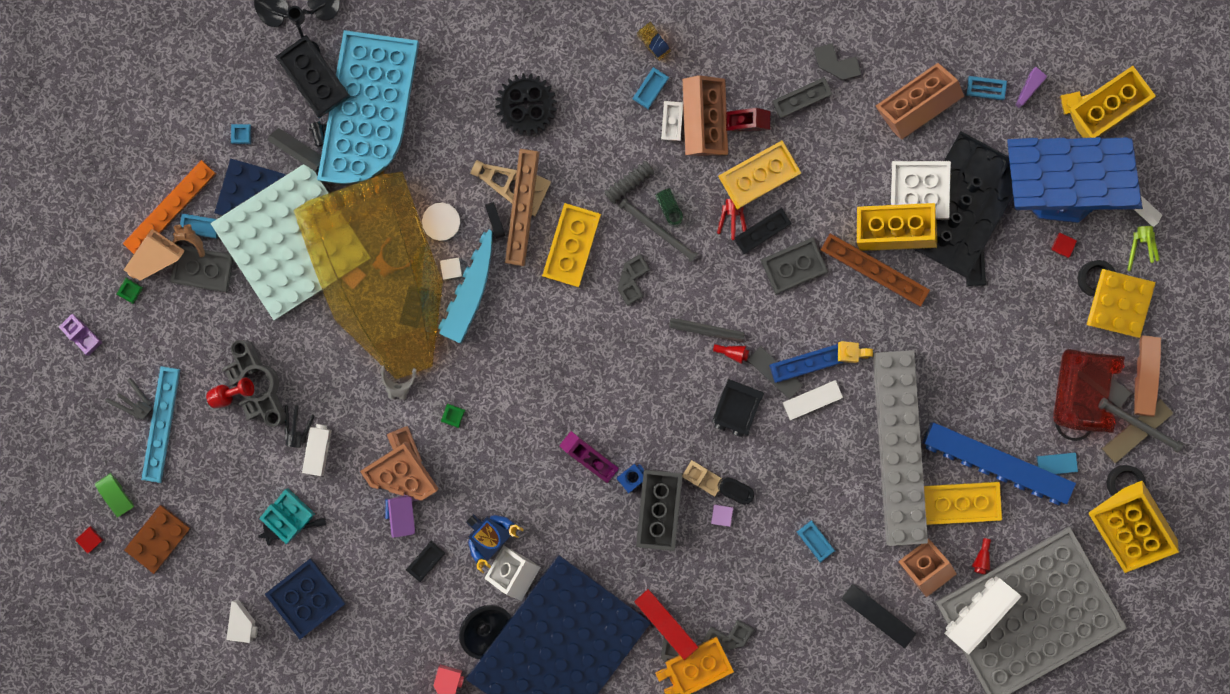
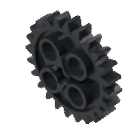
(527, 122)

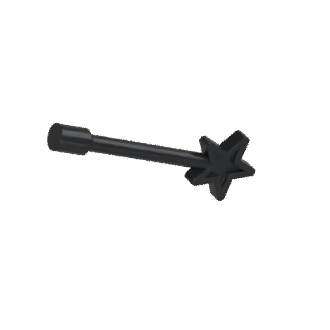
(269, 534)

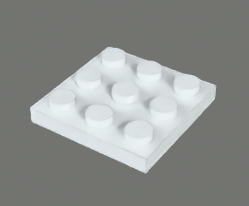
(921, 184)

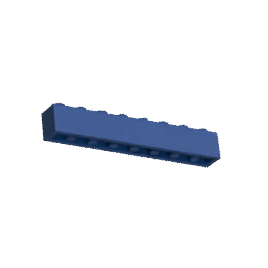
(999, 463)

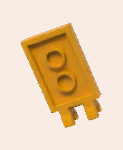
(698, 670)

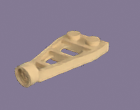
(540, 188)

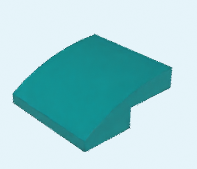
(287, 516)

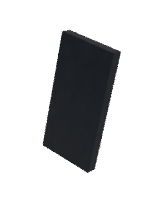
(312, 76)

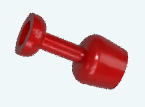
(222, 395)

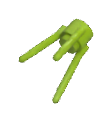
(1146, 235)

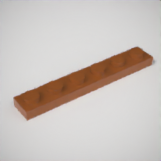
(875, 270)

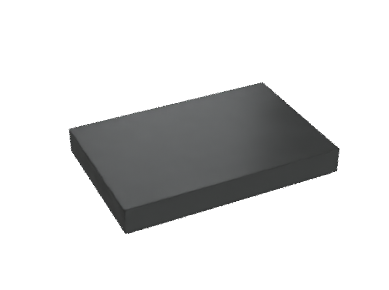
(794, 265)
(204, 272)

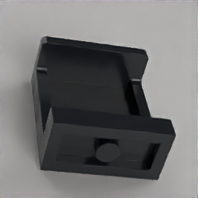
(737, 408)

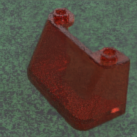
(1081, 386)

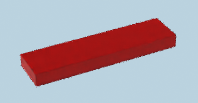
(666, 624)

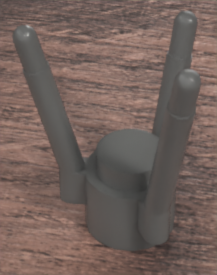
(140, 409)

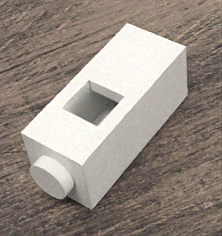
(317, 450)

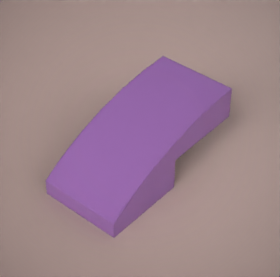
(80, 334)

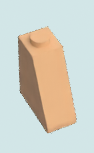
(153, 255)

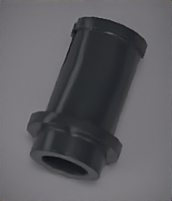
(318, 133)

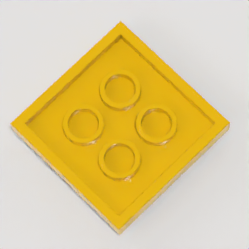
(1121, 303)

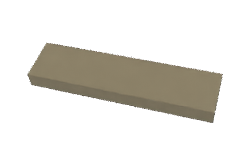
(1131, 435)

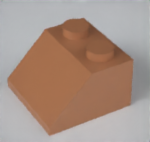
(927, 568)

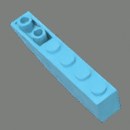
(469, 293)

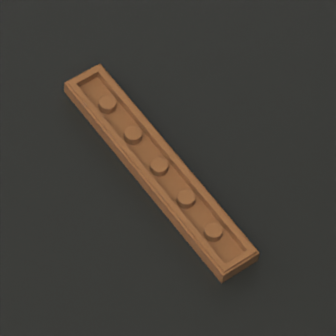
(522, 207)

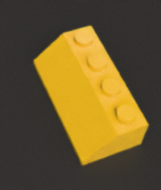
(1111, 104)
(896, 227)

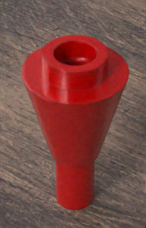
(737, 353)
(982, 561)

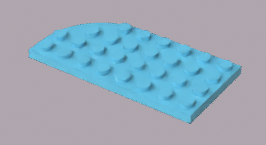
(370, 124)

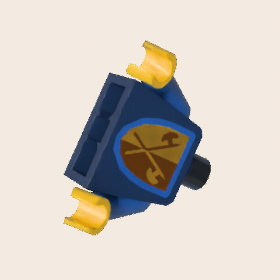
(489, 537)

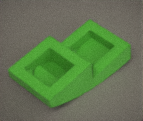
(114, 495)

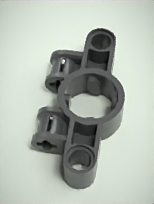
(244, 366)

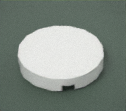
(441, 221)

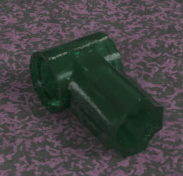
(668, 206)

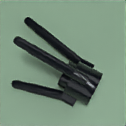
(293, 437)

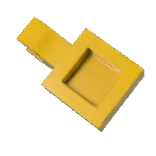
(1070, 100)
(851, 353)

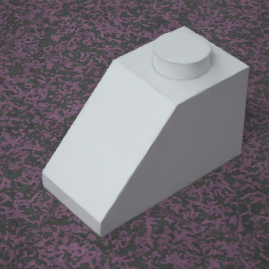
(241, 624)

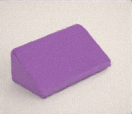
(401, 516)

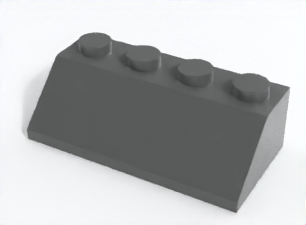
(659, 510)

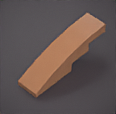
(1147, 376)

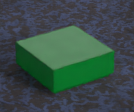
(129, 290)
(453, 415)

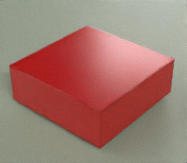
(1063, 245)
(89, 540)

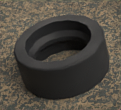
(1084, 270)
(1118, 470)

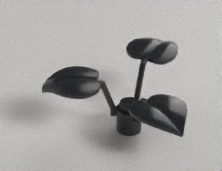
(274, 11)

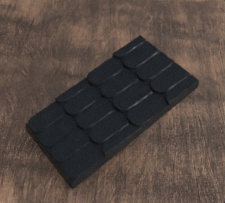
(977, 201)

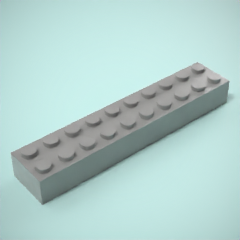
(900, 448)

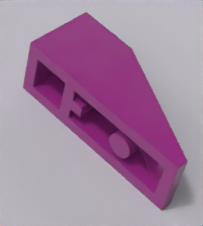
(588, 457)

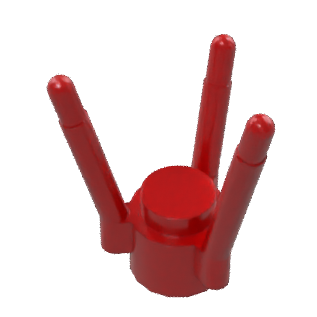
(731, 211)

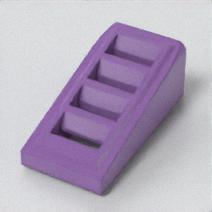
(1033, 81)

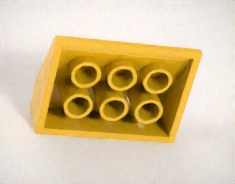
(1134, 528)

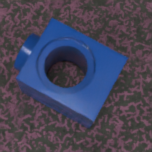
(622, 478)

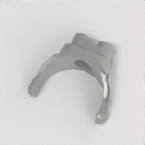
(394, 389)

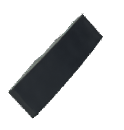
(878, 616)

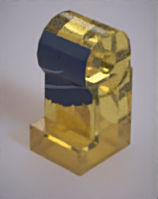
(653, 41)

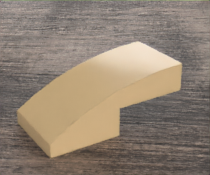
(702, 478)

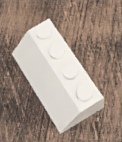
(982, 614)

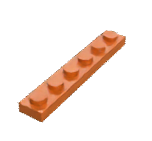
(171, 205)

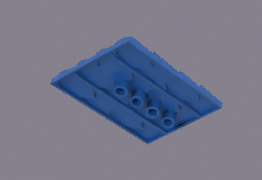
(1074, 174)

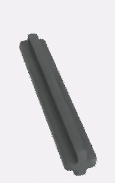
(706, 329)

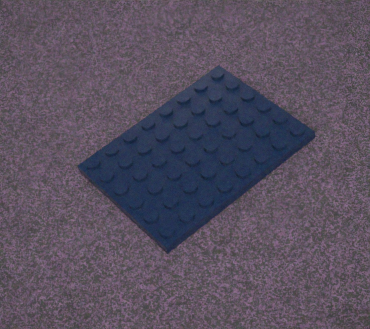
(560, 638)

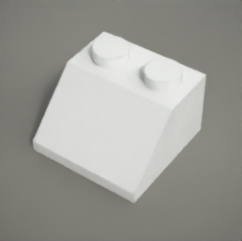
(512, 573)

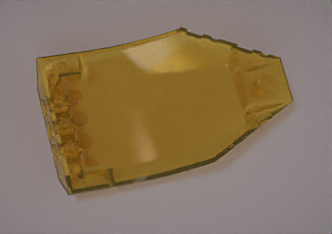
(376, 269)

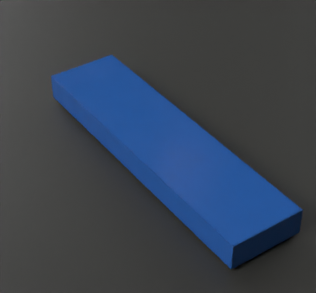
(805, 363)

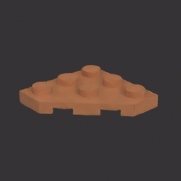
(400, 474)

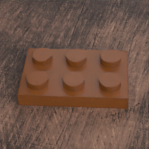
(157, 539)

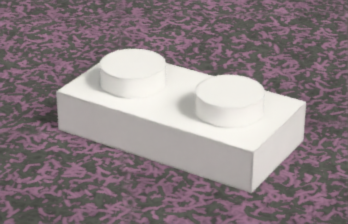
(672, 121)

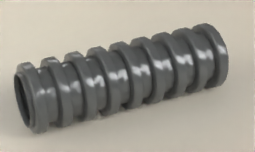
(629, 182)

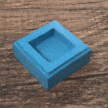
(240, 134)

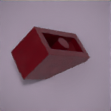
(748, 120)

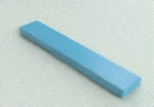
(161, 424)

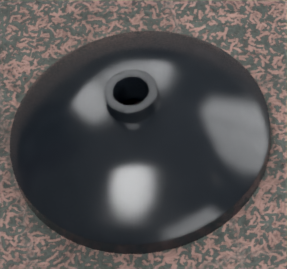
(476, 640)

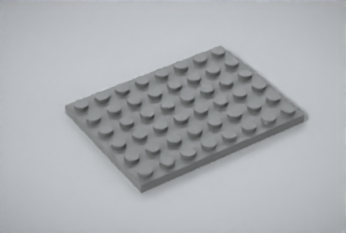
(1055, 619)

